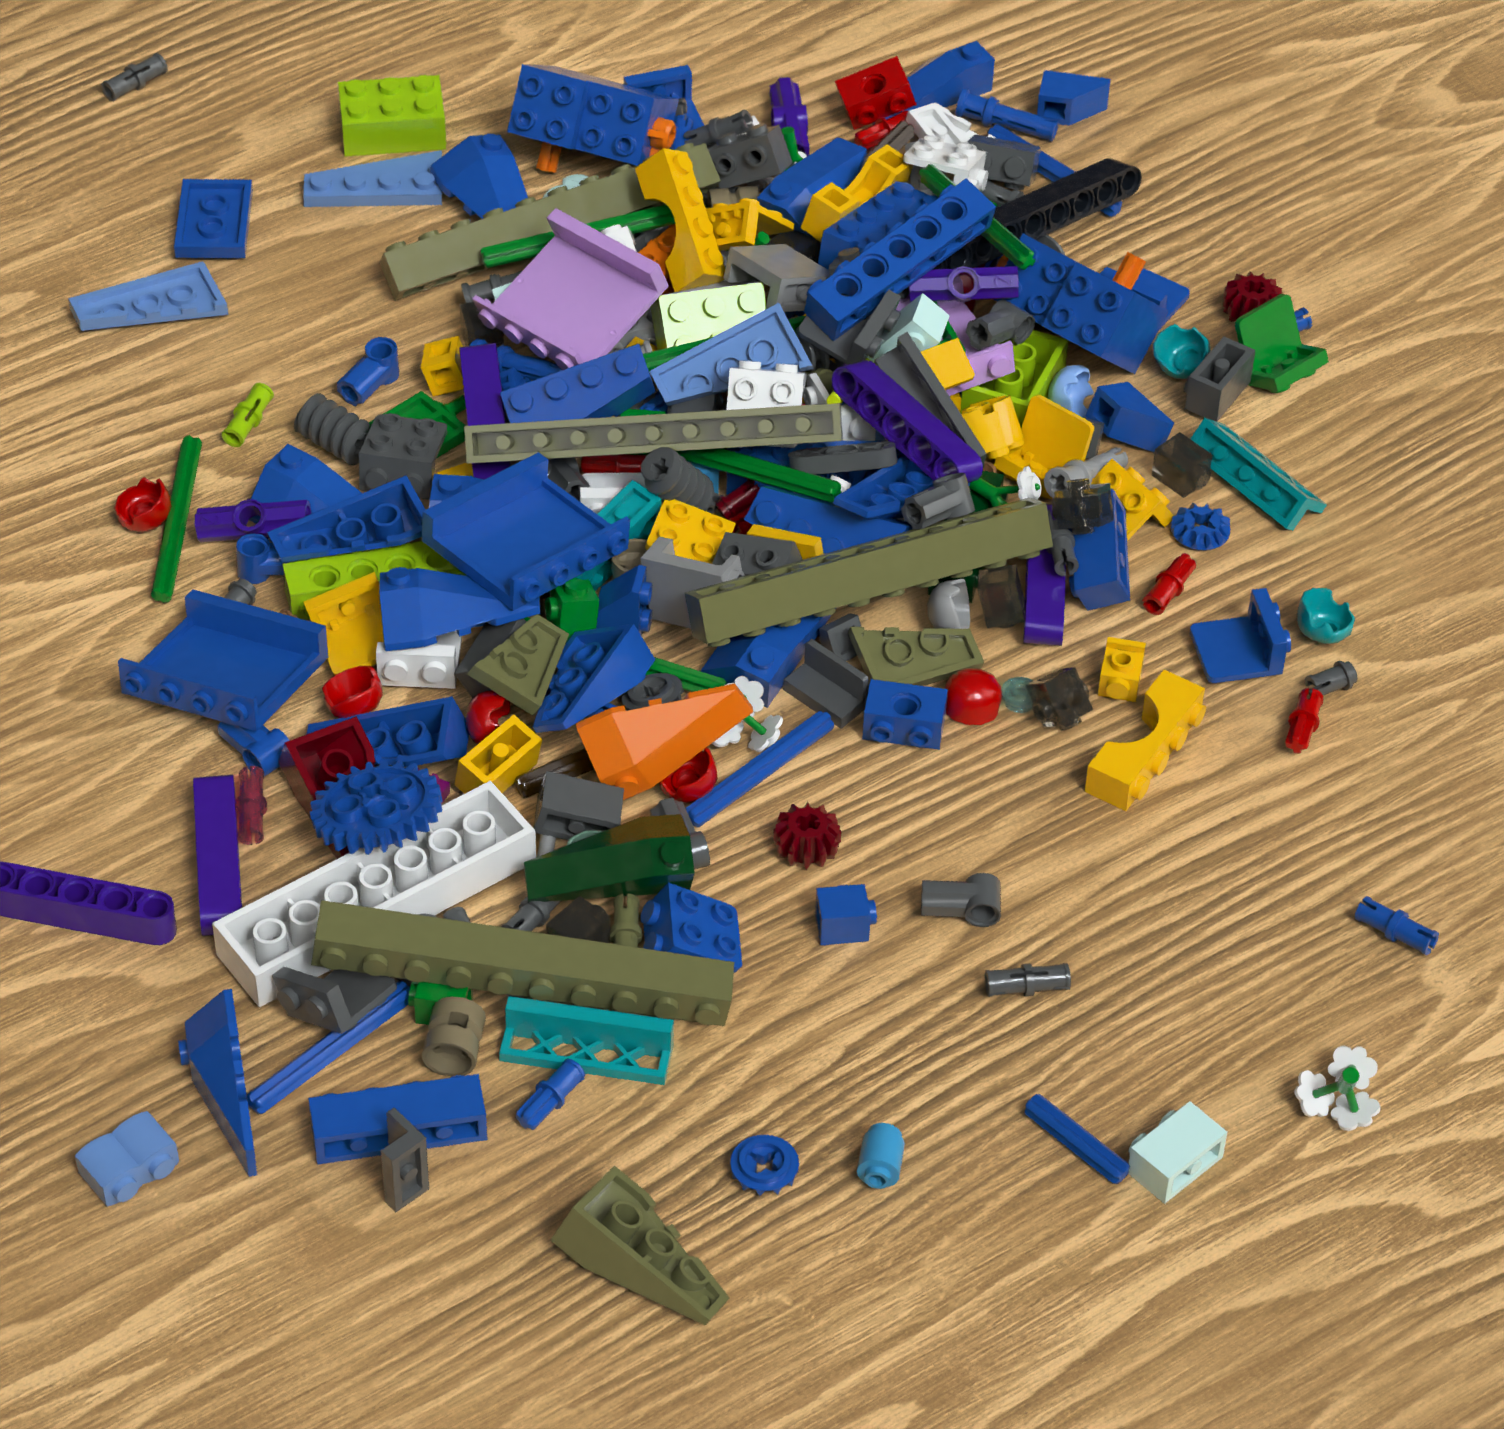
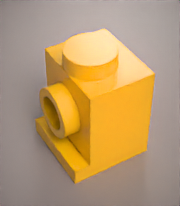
(443, 366)
(1121, 669)

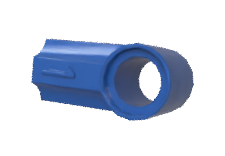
(375, 369)
(257, 559)
(257, 748)

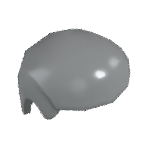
(949, 605)

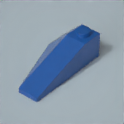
(947, 74)
(480, 174)
(793, 189)
(301, 476)
(885, 490)
(367, 521)
(431, 603)
(413, 732)

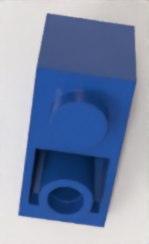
(1071, 96)
(1129, 416)
(625, 601)

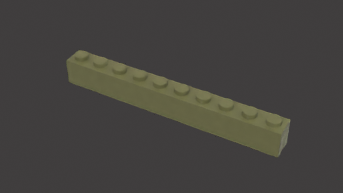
(457, 254)
(653, 431)
(868, 571)
(523, 963)

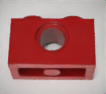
(875, 92)

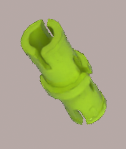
(256, 402)

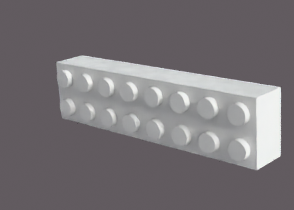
(468, 850)

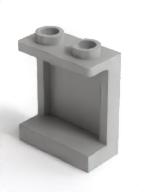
(779, 267)
(675, 575)

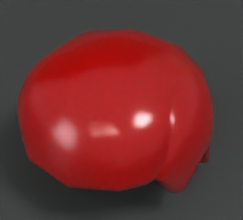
(143, 506)
(353, 692)
(973, 696)
(484, 714)
(692, 779)

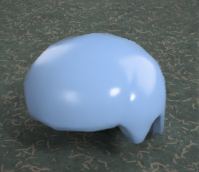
(1070, 388)

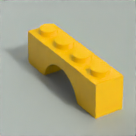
(834, 203)
(695, 254)
(1125, 769)

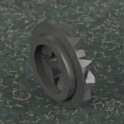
(655, 686)

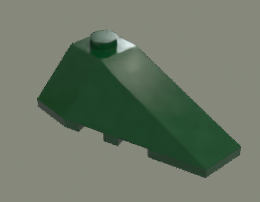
(621, 860)

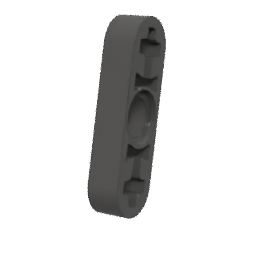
(844, 457)

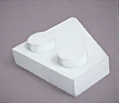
(939, 122)

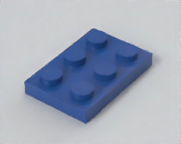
(213, 218)

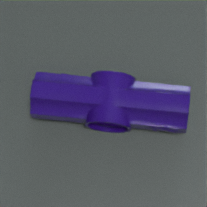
(789, 111)
(988, 284)
(230, 522)

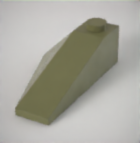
(626, 1242)

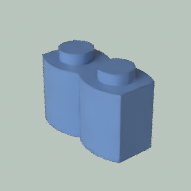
(127, 1158)

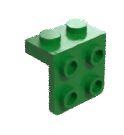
(1277, 345)

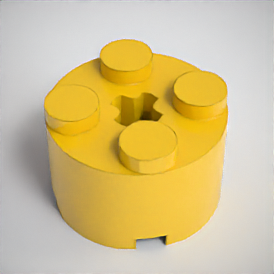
(995, 425)

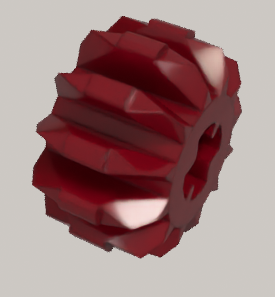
(1247, 293)
(807, 835)

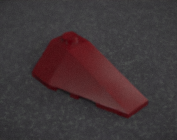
(320, 756)

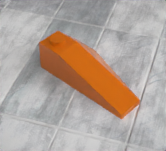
(651, 742)

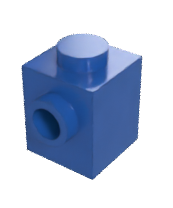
(844, 914)

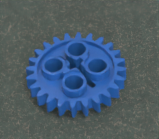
(376, 807)

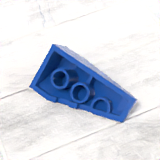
(766, 656)
(593, 672)
(218, 1072)

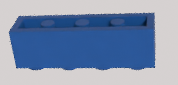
(356, 1122)

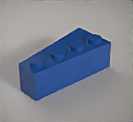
(583, 391)
(814, 517)

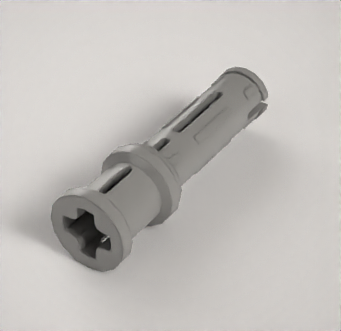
(1076, 469)

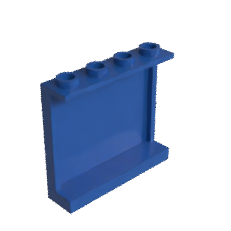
(521, 533)
(228, 661)

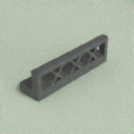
(913, 374)

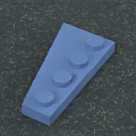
(379, 183)
(162, 297)
(706, 367)

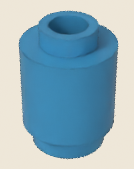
(881, 1156)

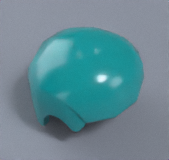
(1180, 350)
(1323, 618)

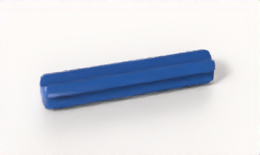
(1077, 1139)

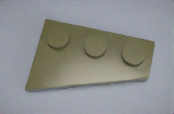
(914, 655)
(523, 664)

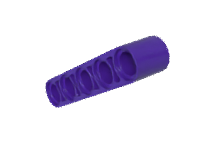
(483, 396)
(905, 421)
(1044, 600)
(216, 849)
(86, 904)

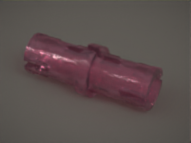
(251, 805)

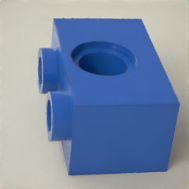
(904, 714)

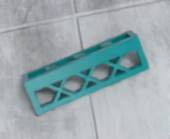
(1256, 475)
(641, 508)
(589, 1032)

